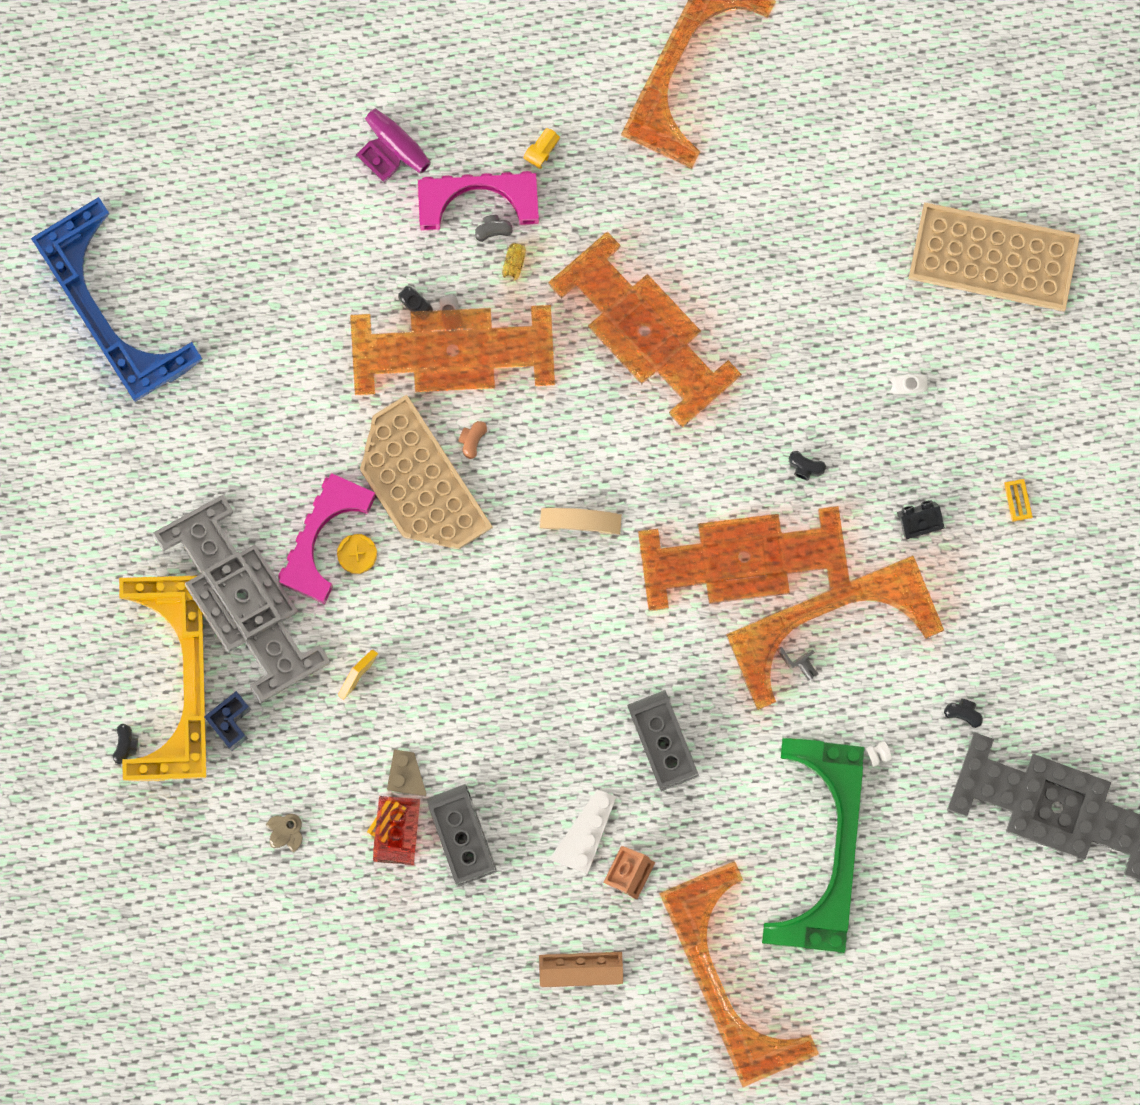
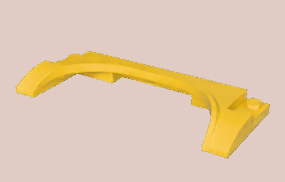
(185, 751)

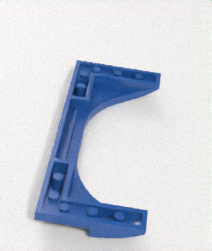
(64, 252)

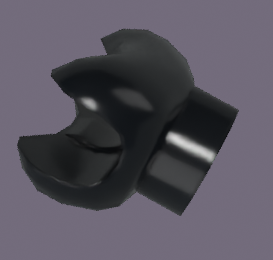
(413, 300)
(806, 467)
(965, 711)
(126, 743)

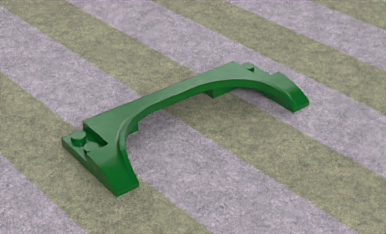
(827, 922)

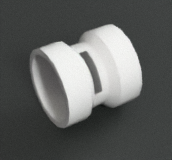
(878, 753)

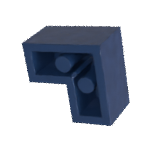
(224, 719)

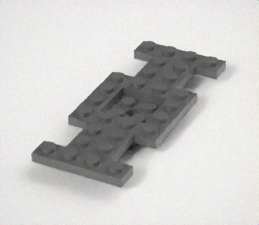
(1030, 801)

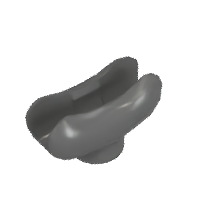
(493, 227)

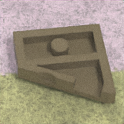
(405, 774)

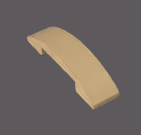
(580, 520)

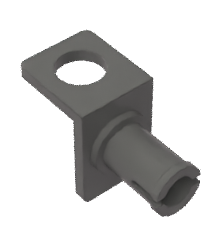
(802, 662)

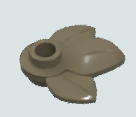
(283, 834)

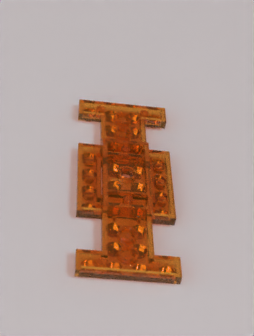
(625, 311)
(478, 344)
(717, 558)

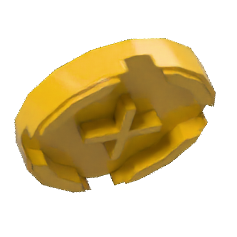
(357, 553)

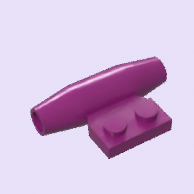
(390, 148)

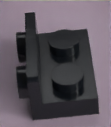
(921, 519)

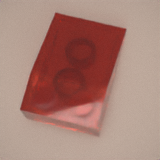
(402, 836)

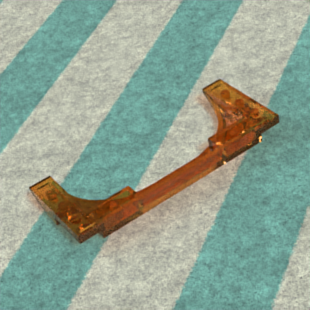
(651, 118)
(894, 584)
(750, 1052)

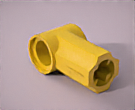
(540, 151)

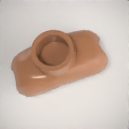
(471, 438)

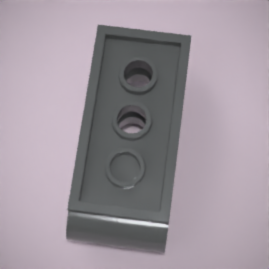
(657, 722)
(454, 816)

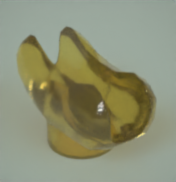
(514, 260)

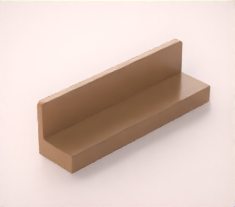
(581, 969)

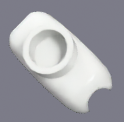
(909, 384)

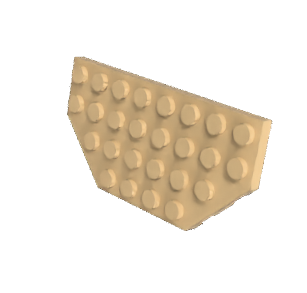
(419, 480)

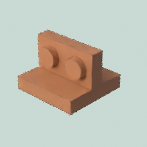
(629, 872)

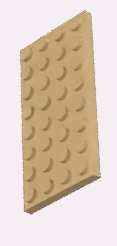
(994, 256)

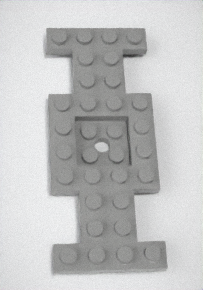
(259, 616)

